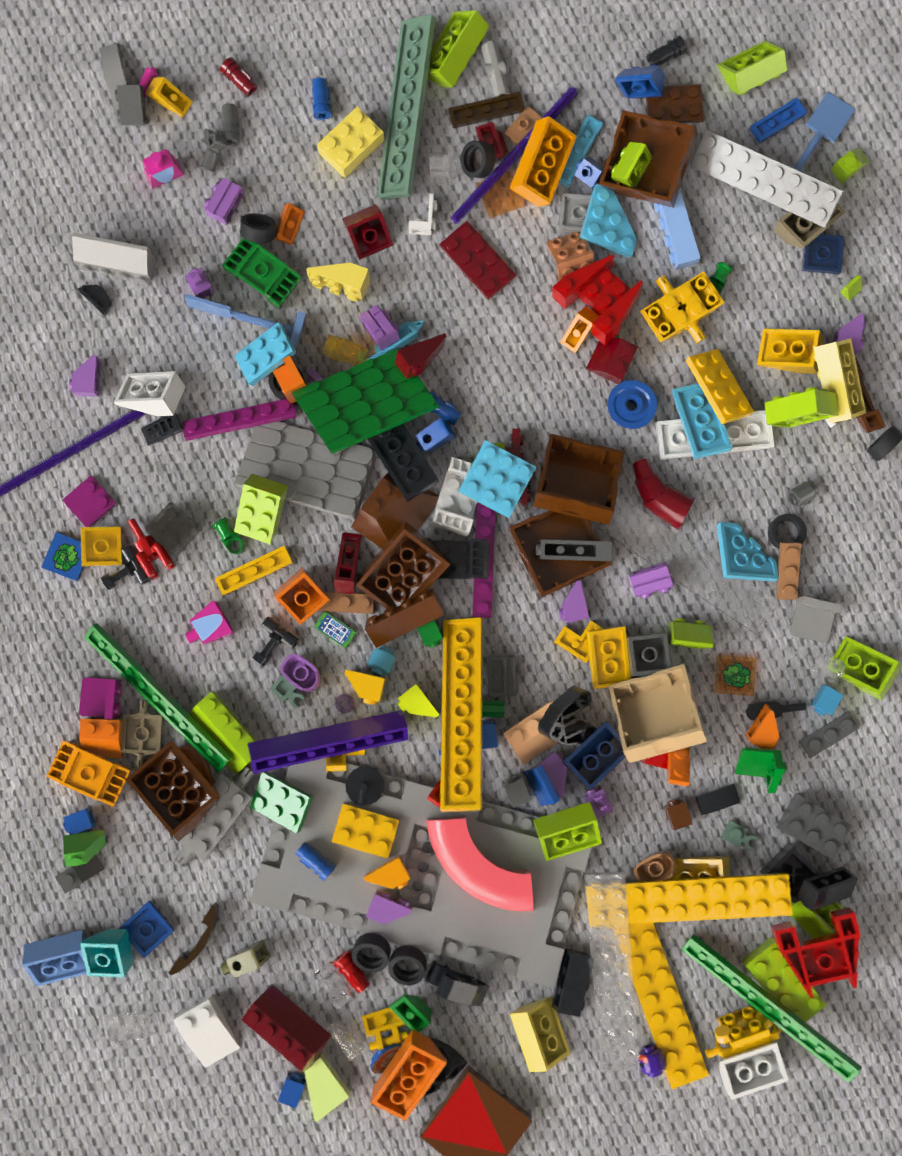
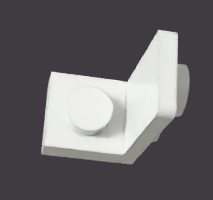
(420, 227)

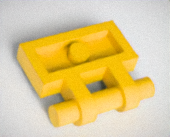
(380, 1022)

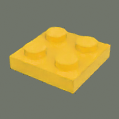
(101, 546)

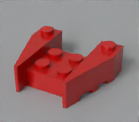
(600, 292)
(824, 957)

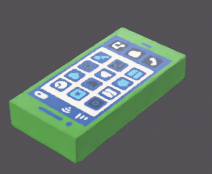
(335, 629)

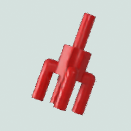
(149, 551)

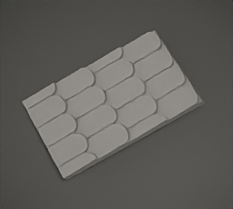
(308, 468)

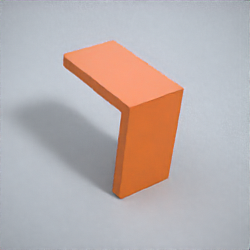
(289, 379)

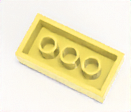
(840, 375)

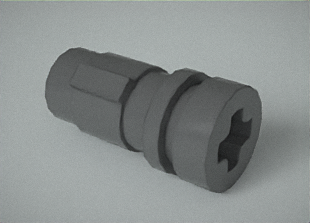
(230, 124)

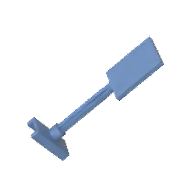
(827, 122)
(293, 331)

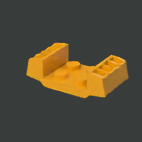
(88, 773)

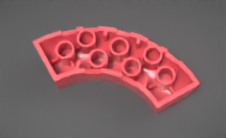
(476, 872)

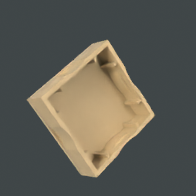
(657, 714)

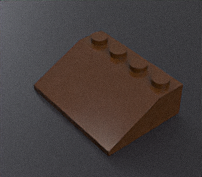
(402, 568)
(173, 790)

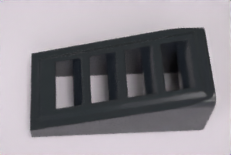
(177, 429)

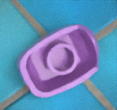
(300, 673)

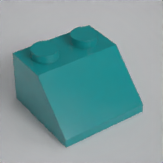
(107, 953)

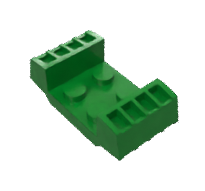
(262, 271)

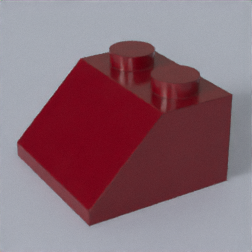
(367, 231)
(612, 359)

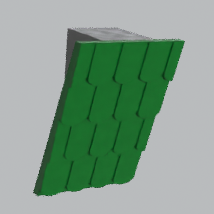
(363, 402)

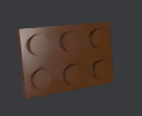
(677, 104)

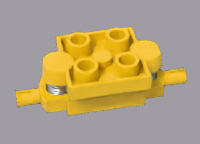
(742, 1032)

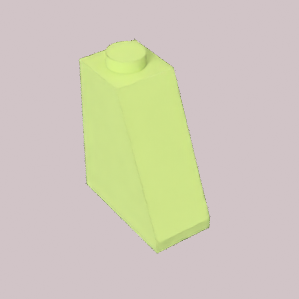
(324, 1087)

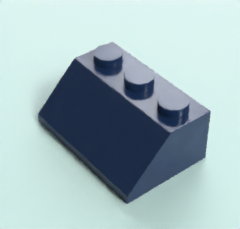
(596, 756)

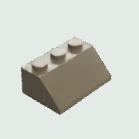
(800, 231)

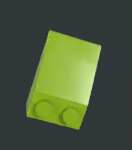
(867, 668)

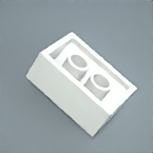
(752, 1070)

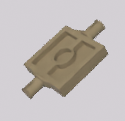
(142, 733)

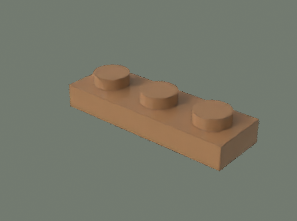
(788, 570)
(348, 603)

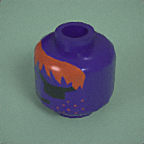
(652, 1061)

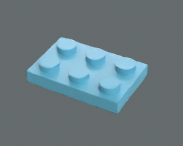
(265, 354)

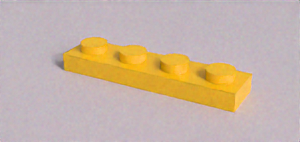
(253, 570)

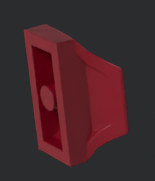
(488, 133)

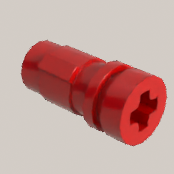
(351, 972)

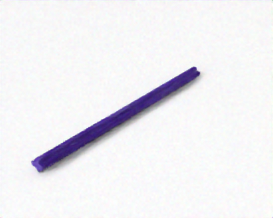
(509, 160)
(101, 433)

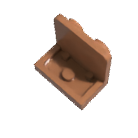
(570, 253)

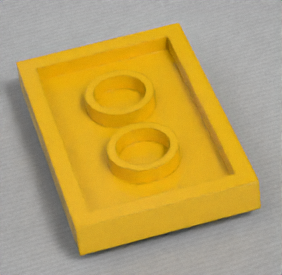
(608, 656)
(365, 830)

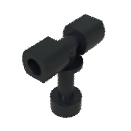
(132, 567)
(277, 636)

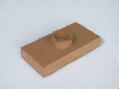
(522, 125)

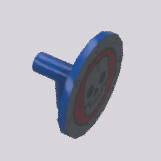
(383, 1057)

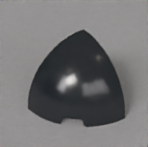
(453, 1067)

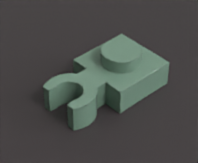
(285, 690)
(737, 834)

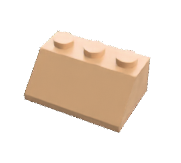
(526, 738)

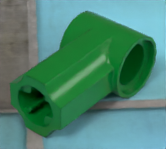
(493, 708)

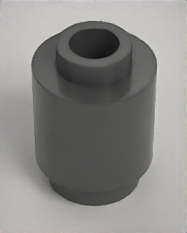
(802, 493)

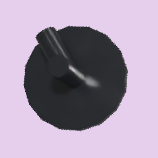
(364, 785)

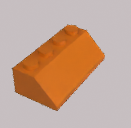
(408, 1075)

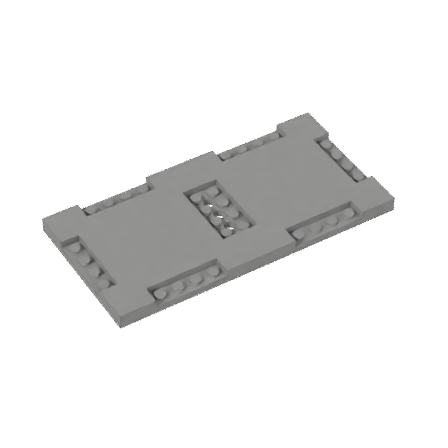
(442, 915)

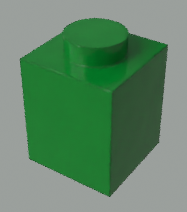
(430, 634)

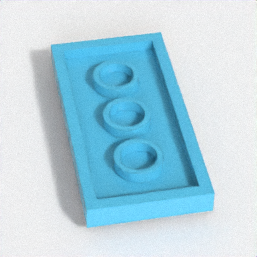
(700, 422)

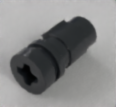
(673, 49)

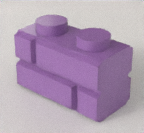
(223, 201)
(379, 327)
(651, 580)

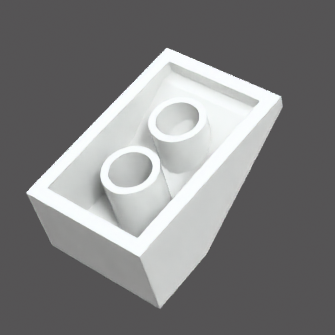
(151, 392)
(206, 1031)

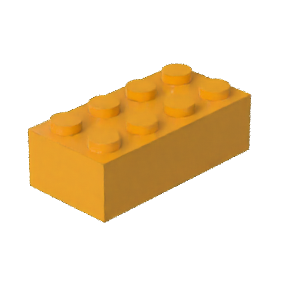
(543, 161)

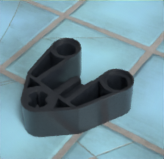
(560, 720)
(456, 986)

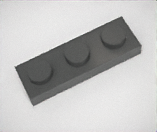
(828, 734)

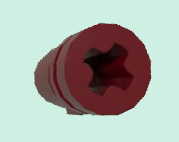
(239, 77)

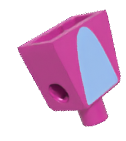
(161, 168)
(209, 625)

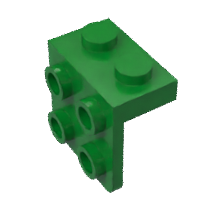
(762, 763)

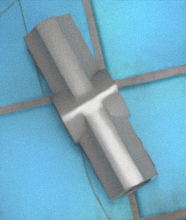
(495, 69)

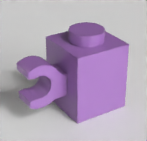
(199, 283)
(598, 801)

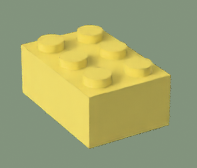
(351, 142)

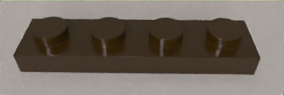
(486, 110)

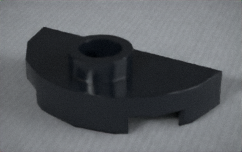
(97, 297)

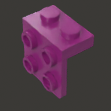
(100, 698)

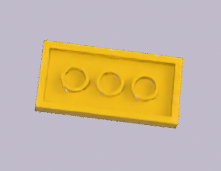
(719, 386)

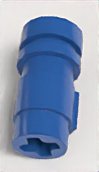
(321, 99)
(447, 410)
(313, 859)

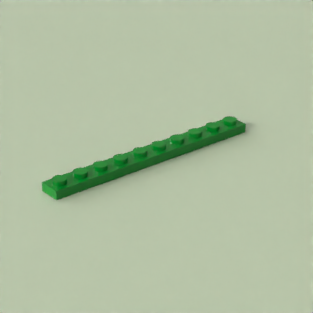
(157, 697)
(772, 1008)

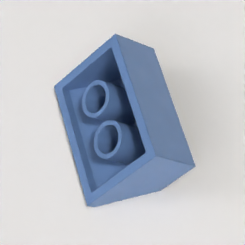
(55, 958)

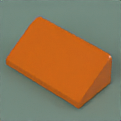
(289, 224)

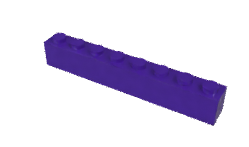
(327, 741)

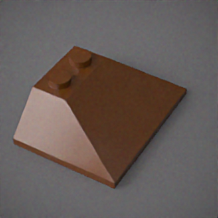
(388, 510)

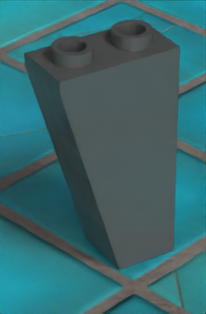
(574, 550)

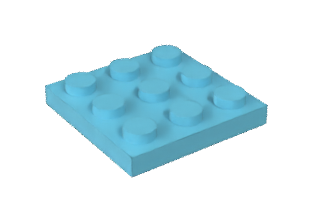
(497, 479)

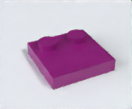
(89, 501)

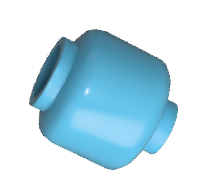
(381, 661)

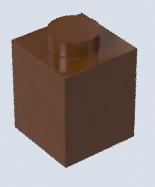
(678, 814)

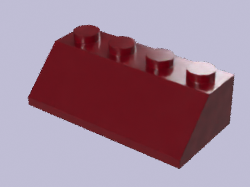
(287, 1028)

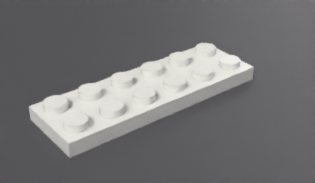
(744, 434)

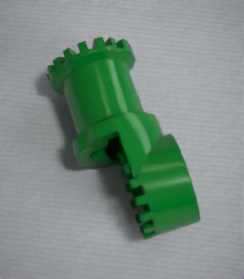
(720, 275)
(228, 535)

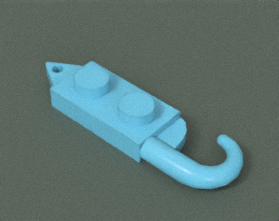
(408, 332)

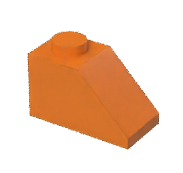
(764, 729)

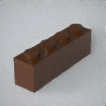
(404, 617)

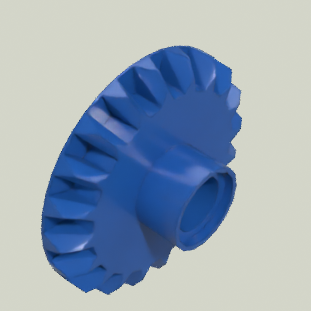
(637, 393)

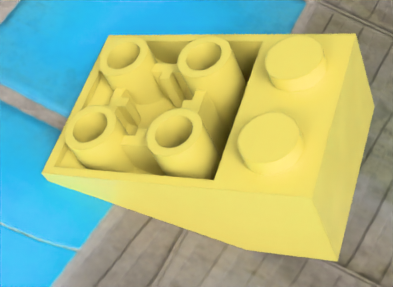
(349, 276)

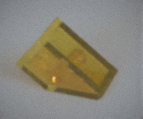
(344, 350)

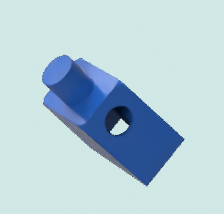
(439, 431)

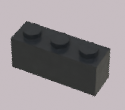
(827, 888)
(572, 983)

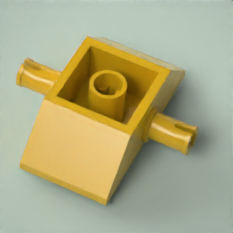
(695, 297)

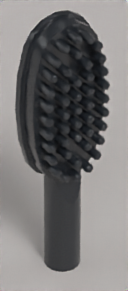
(754, 709)

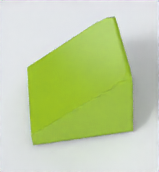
(852, 288)

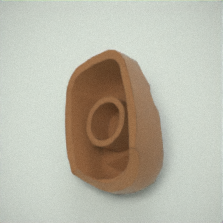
(656, 867)

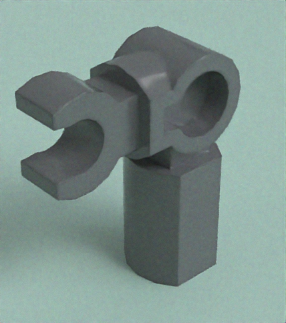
(216, 144)

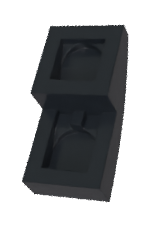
(717, 799)

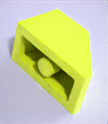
(416, 703)

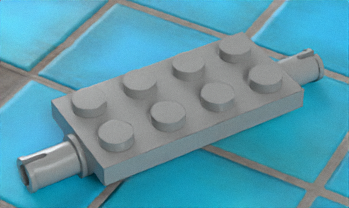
(219, 818)

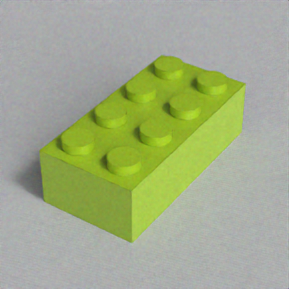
(778, 979)

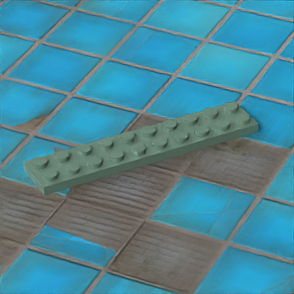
(406, 108)

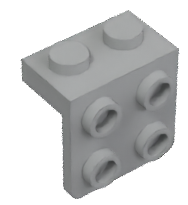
(814, 618)

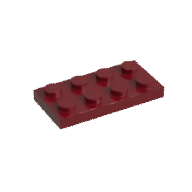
(477, 260)

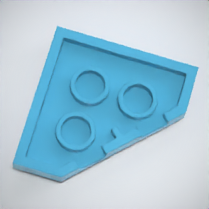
(607, 223)
(743, 555)

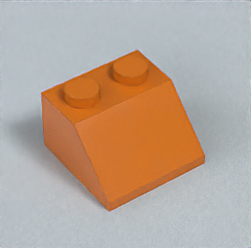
(301, 596)
(101, 737)

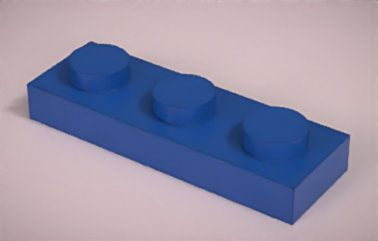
(778, 120)

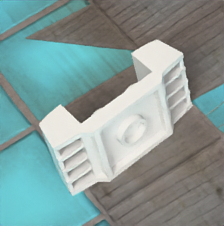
(454, 509)

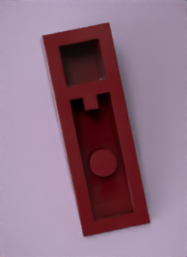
(417, 357)
(347, 563)

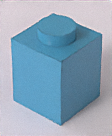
(826, 700)

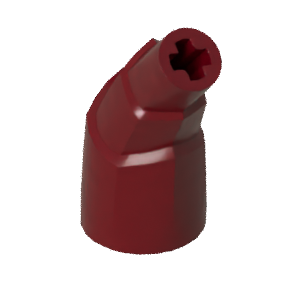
(661, 498)

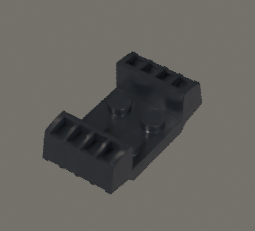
(466, 558)

